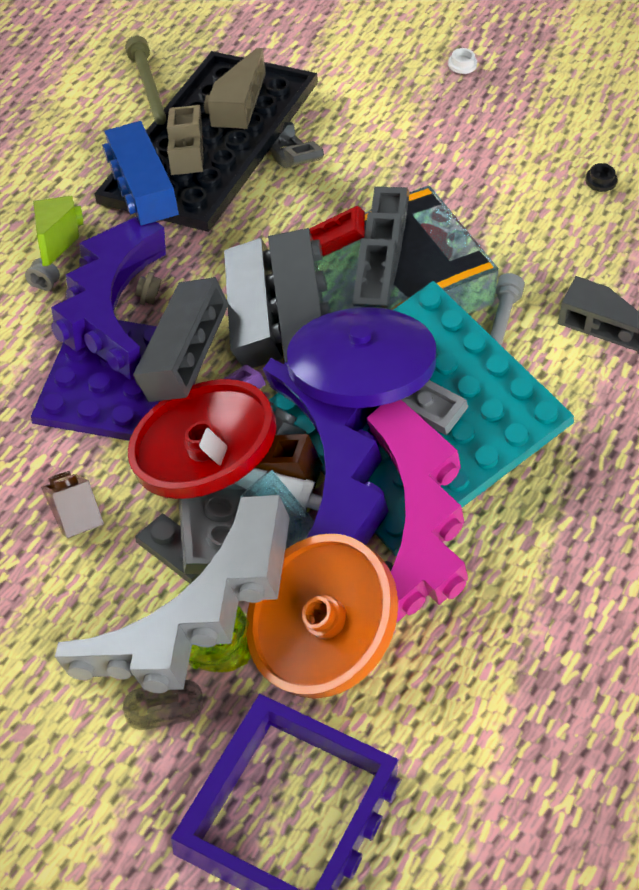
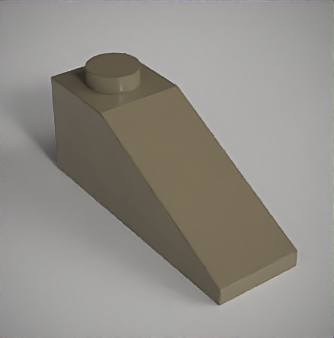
(236, 93)

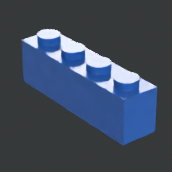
(139, 173)

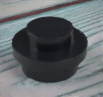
(601, 177)

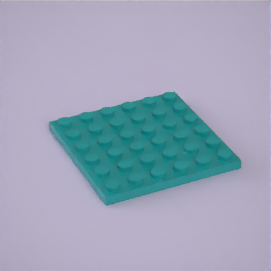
(505, 417)

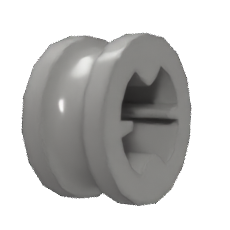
(42, 276)

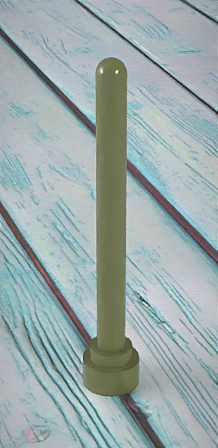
(138, 51)

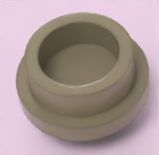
(148, 288)

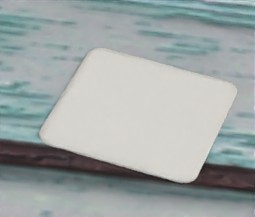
(213, 446)

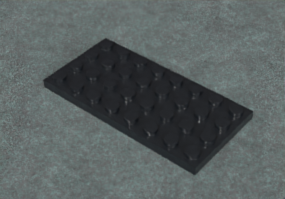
(228, 153)

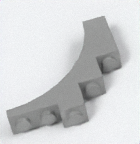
(202, 615)

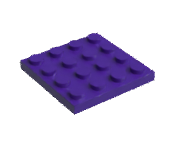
(90, 395)

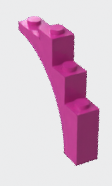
(424, 464)

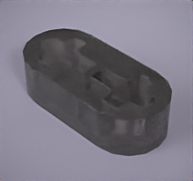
(163, 708)

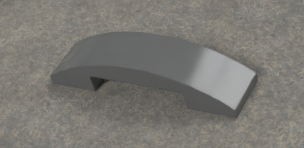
(296, 151)

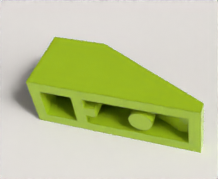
(56, 226)

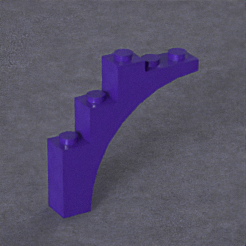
(94, 289)
(351, 456)

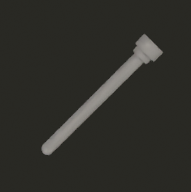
(509, 291)

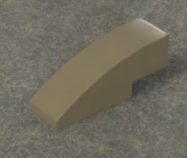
(185, 140)

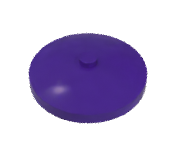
(361, 357)

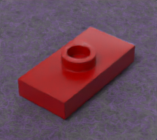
(340, 230)

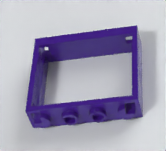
(266, 712)

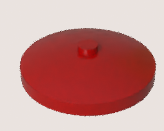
(167, 439)

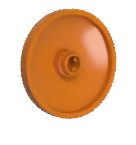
(328, 620)

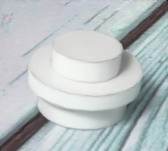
(462, 61)

